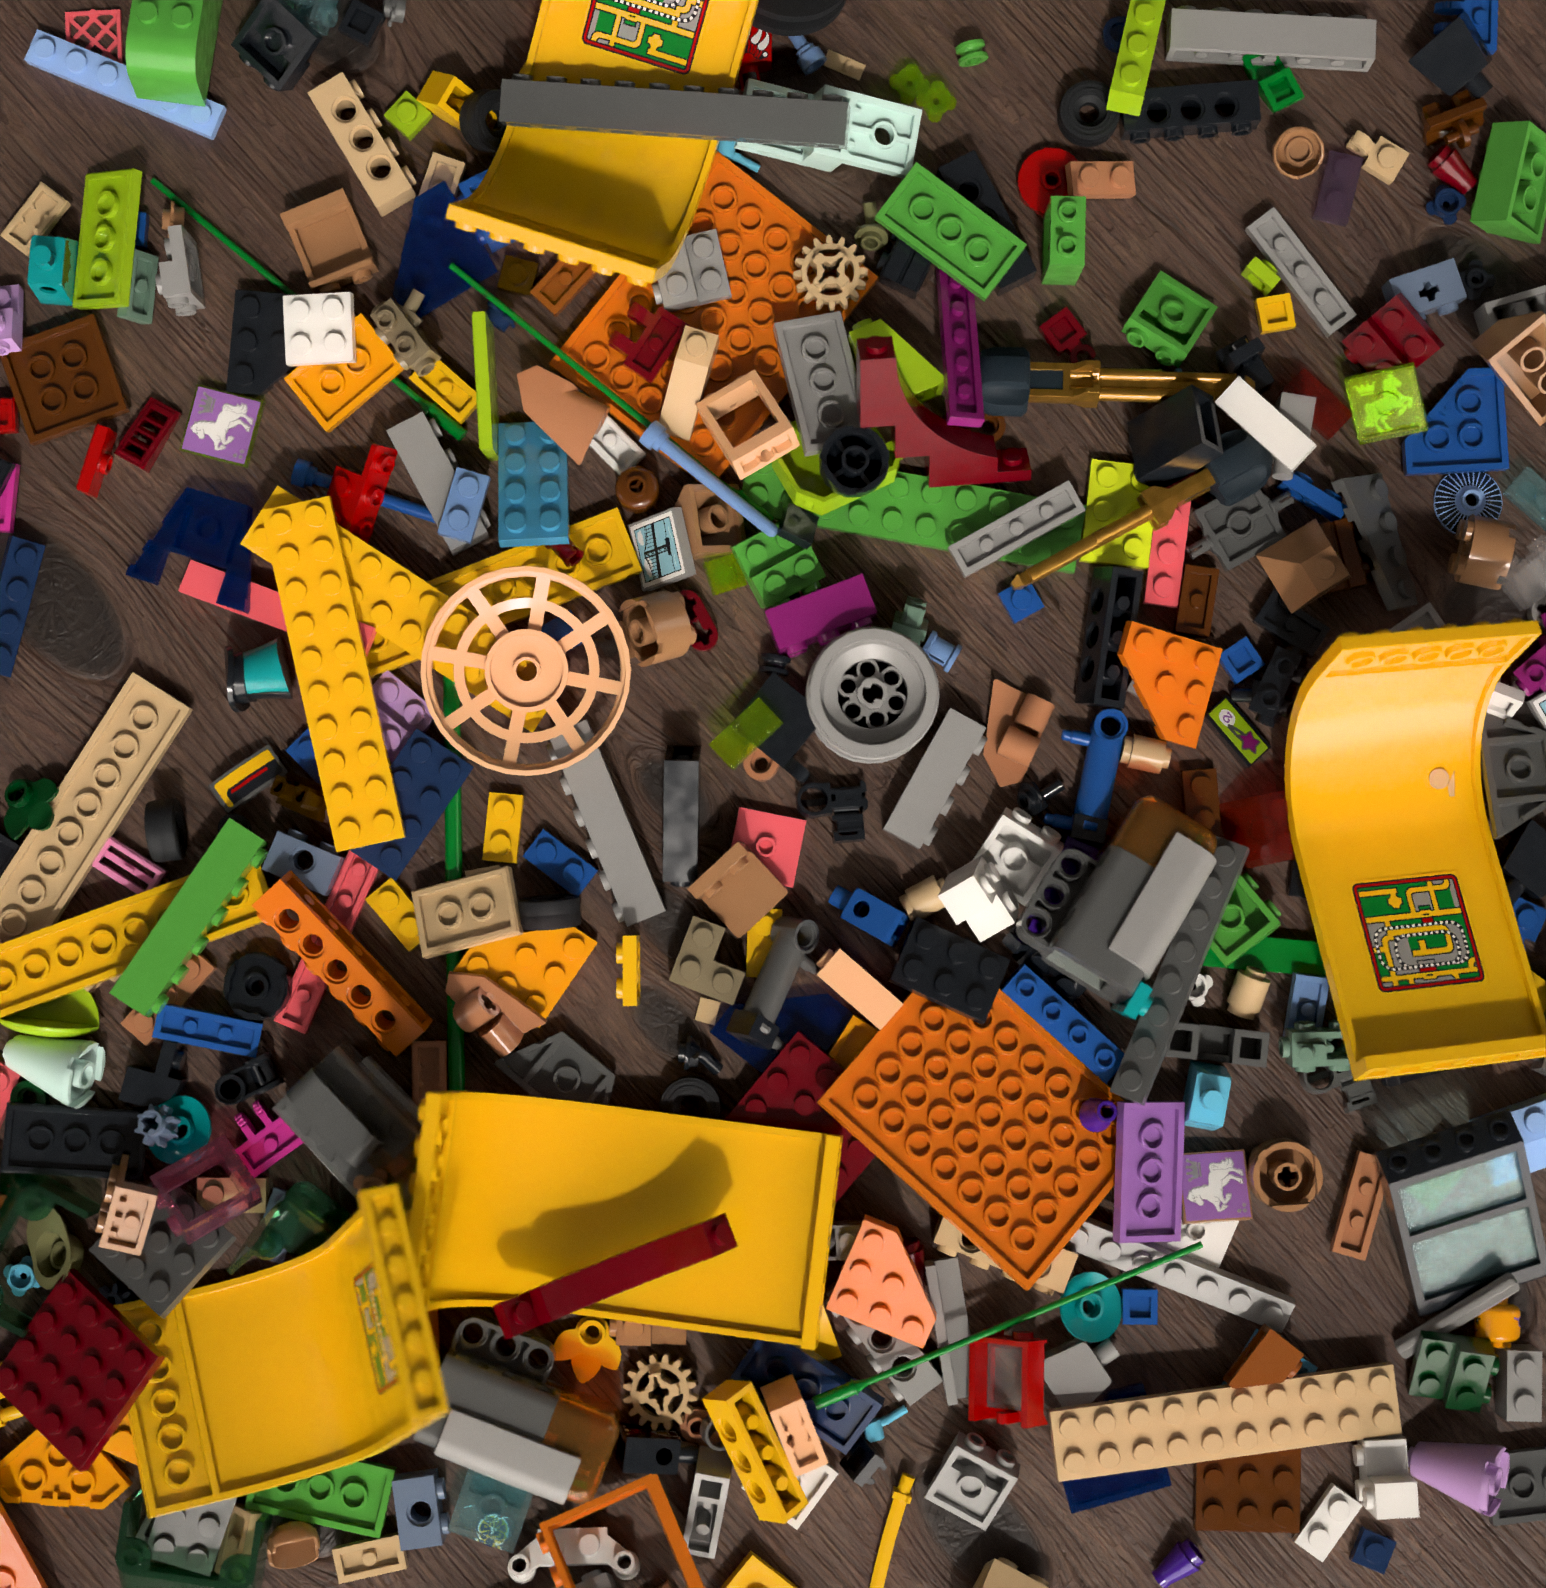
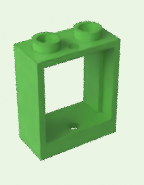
(1065, 234)

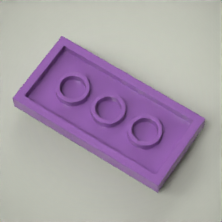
(1148, 1171)

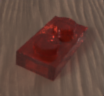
(1328, 412)

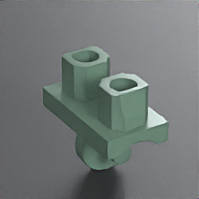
(911, 620)

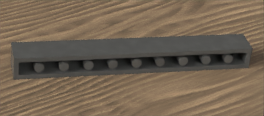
(675, 112)

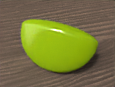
(59, 1018)

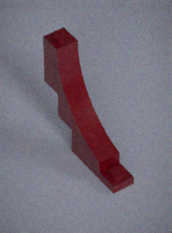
(950, 452)
(615, 1275)

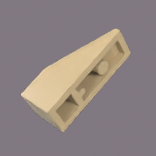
(688, 381)

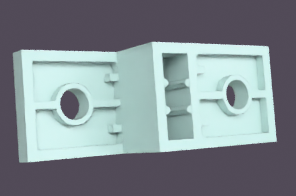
(862, 148)

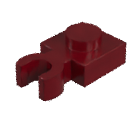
(1064, 334)

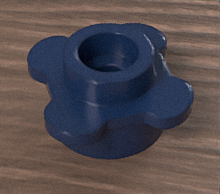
(1445, 194)
(499, 318)

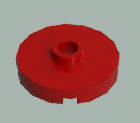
(1031, 178)

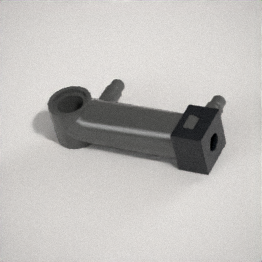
(790, 943)

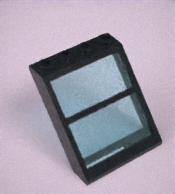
(1462, 1210)

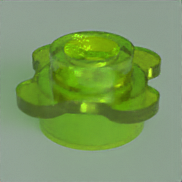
(912, 74)
(946, 101)

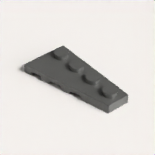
(1379, 539)

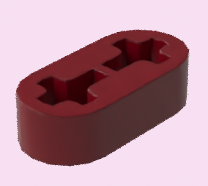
(704, 619)

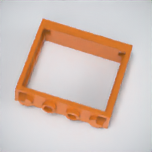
(651, 1483)

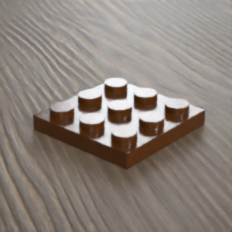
(64, 380)
(1249, 1493)

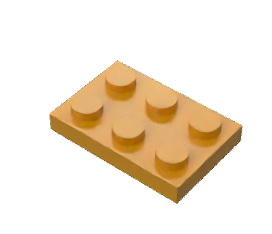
(338, 390)

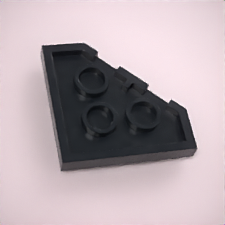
(257, 343)

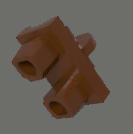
(1455, 124)

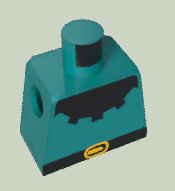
(52, 266)

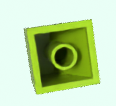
(918, 374)

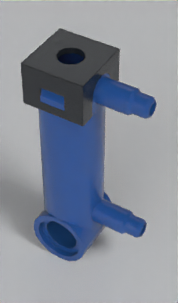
(1097, 779)

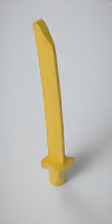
(901, 1496)

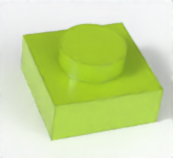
(408, 115)
(1261, 275)

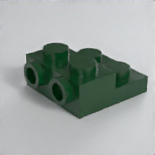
(1453, 1370)

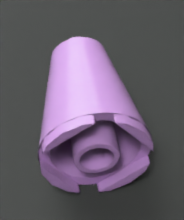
(1463, 1471)

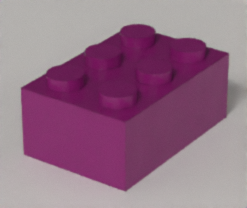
(821, 616)

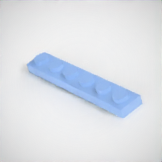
(112, 80)

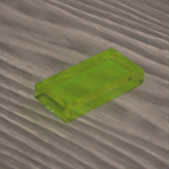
(745, 733)

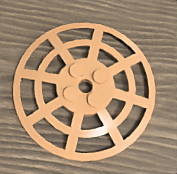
(502, 675)

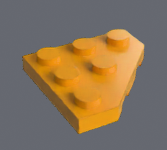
(532, 965)
(44, 1476)

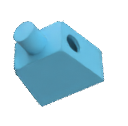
(1206, 1095)

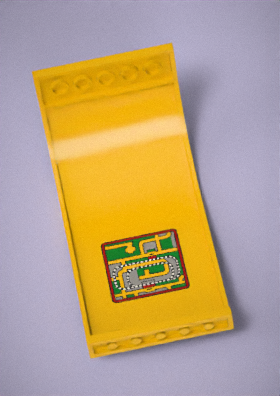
(611, 195)
(1400, 871)
(288, 1367)

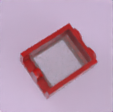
(1007, 1379)

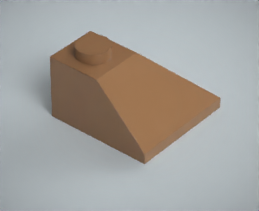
(709, 521)
(1303, 566)

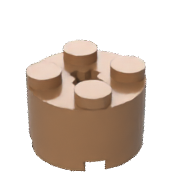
(1483, 551)
(656, 627)
(1298, 1187)

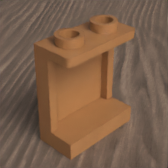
(330, 242)

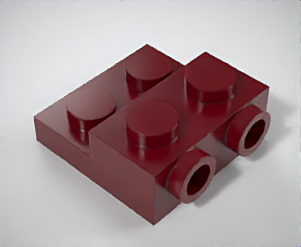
(1392, 338)

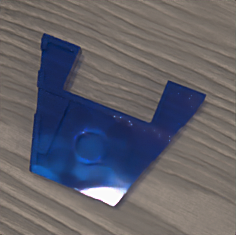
(205, 531)

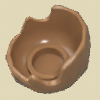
(1298, 152)
(293, 1545)

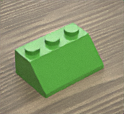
(1513, 183)

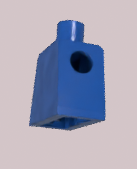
(882, 920)

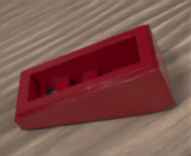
(159, 440)

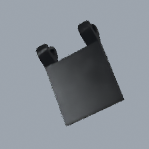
(796, 726)

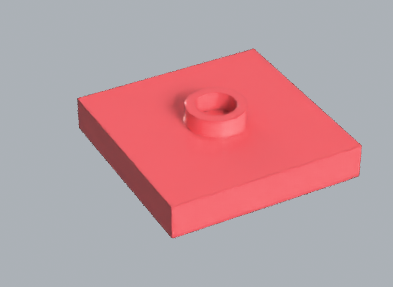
(773, 840)

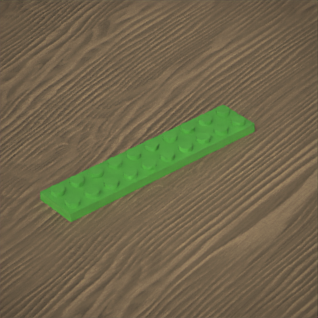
(922, 515)

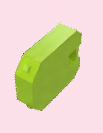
(805, 485)

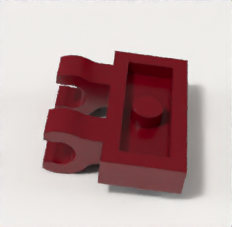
(655, 344)

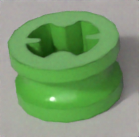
(971, 53)

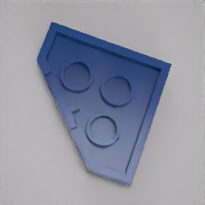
(1464, 430)

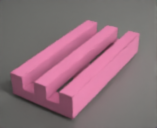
(153, 882)

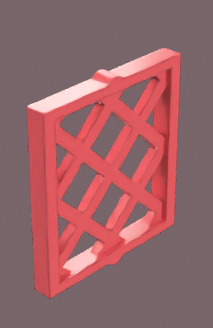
(93, 15)

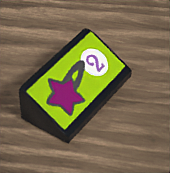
(1236, 732)

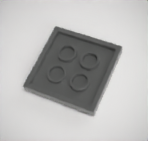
(167, 1263)

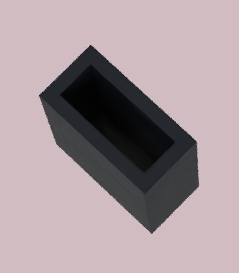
(1175, 438)

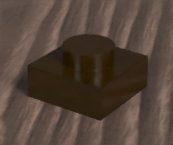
(518, 276)

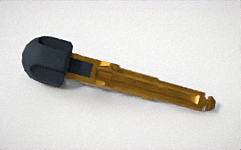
(1014, 381)
(1229, 478)

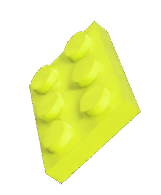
(1109, 496)

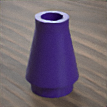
(1091, 1117)
(1179, 1563)

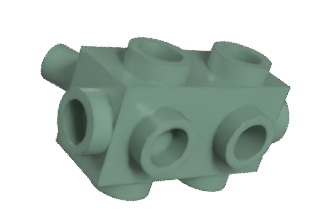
(1311, 1047)

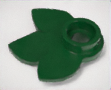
(29, 806)

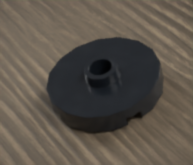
(241, 986)

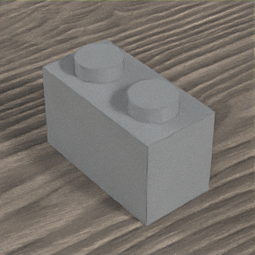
(1519, 1383)

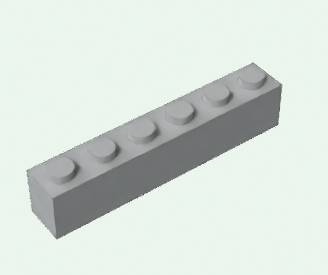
(1298, 40)
(609, 831)

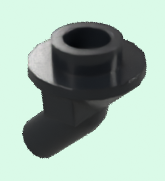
(1035, 797)
(691, 1053)

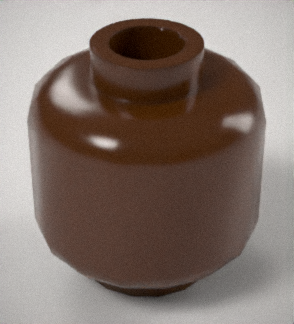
(643, 499)

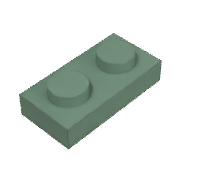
(142, 289)

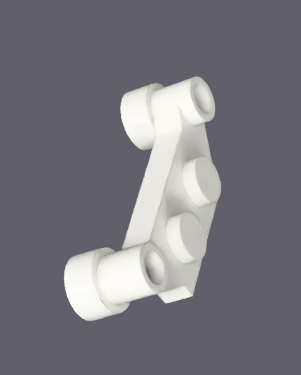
(578, 1548)

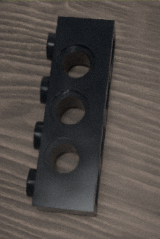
(1237, 96)
(970, 174)
(1111, 603)

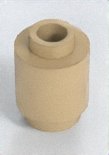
(1145, 753)
(922, 898)
(1248, 992)

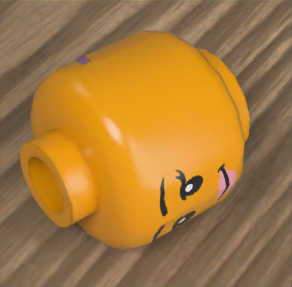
(1499, 1324)

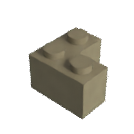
(698, 969)

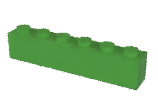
(189, 919)

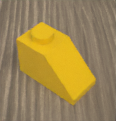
(444, 97)

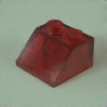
(1260, 826)

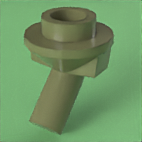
(872, 231)

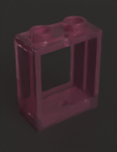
(194, 1164)

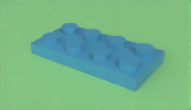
(531, 487)

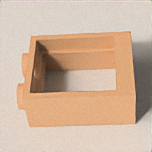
(749, 455)
(857, 987)
(794, 1425)

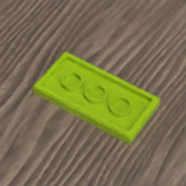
(107, 239)
(486, 384)

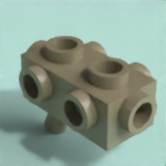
(400, 327)

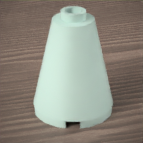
(57, 1065)

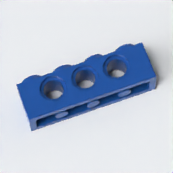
(1063, 1022)

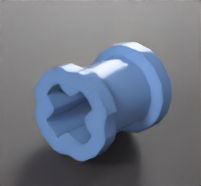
(941, 651)

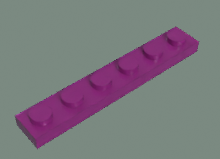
(959, 353)

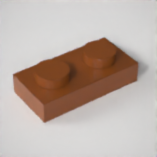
(562, 285)

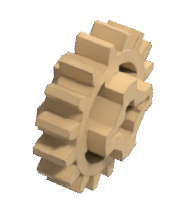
(840, 262)
(646, 1395)

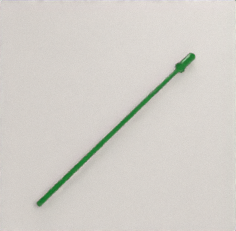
(583, 372)
(430, 409)
(855, 1386)

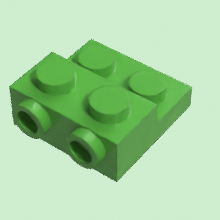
(1168, 320)
(777, 568)
(1244, 921)

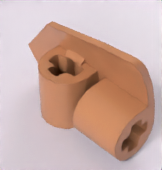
(561, 410)
(1013, 731)
(490, 1011)

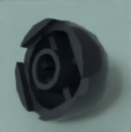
(853, 461)

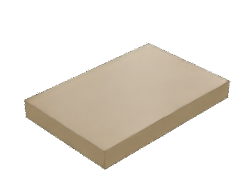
(467, 912)

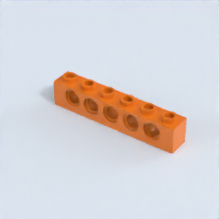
(341, 945)

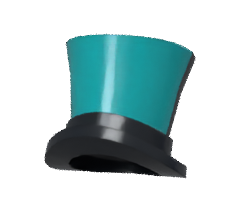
(257, 674)

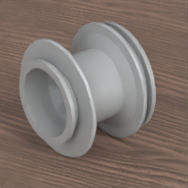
(886, 652)

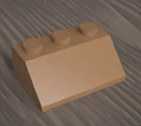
(1518, 358)

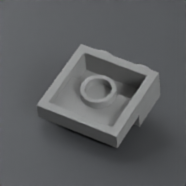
(695, 276)
(181, 278)
(973, 1479)

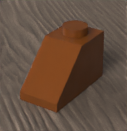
(1264, 1361)

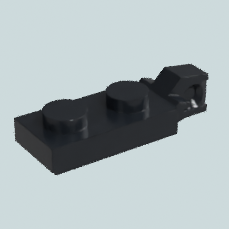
(1025, 954)

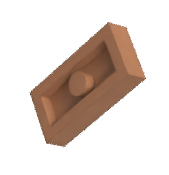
(1101, 179)

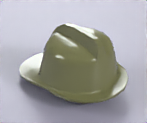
(53, 1249)

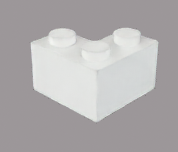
(979, 898)
(1384, 1478)

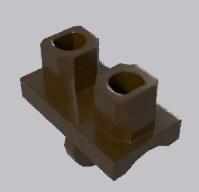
(300, 795)

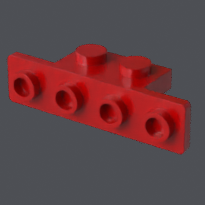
(359, 496)

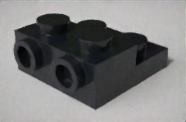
(277, 44)

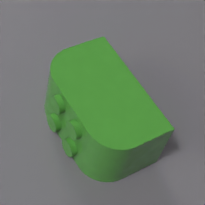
(172, 49)

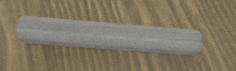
(1461, 1312)

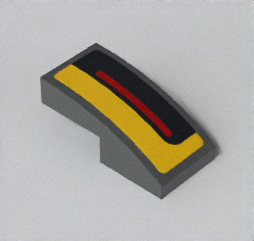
(247, 779)

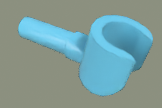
(727, 149)
(874, 1431)

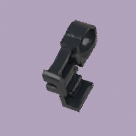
(845, 808)

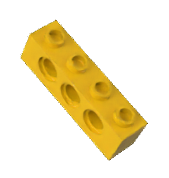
(755, 1451)

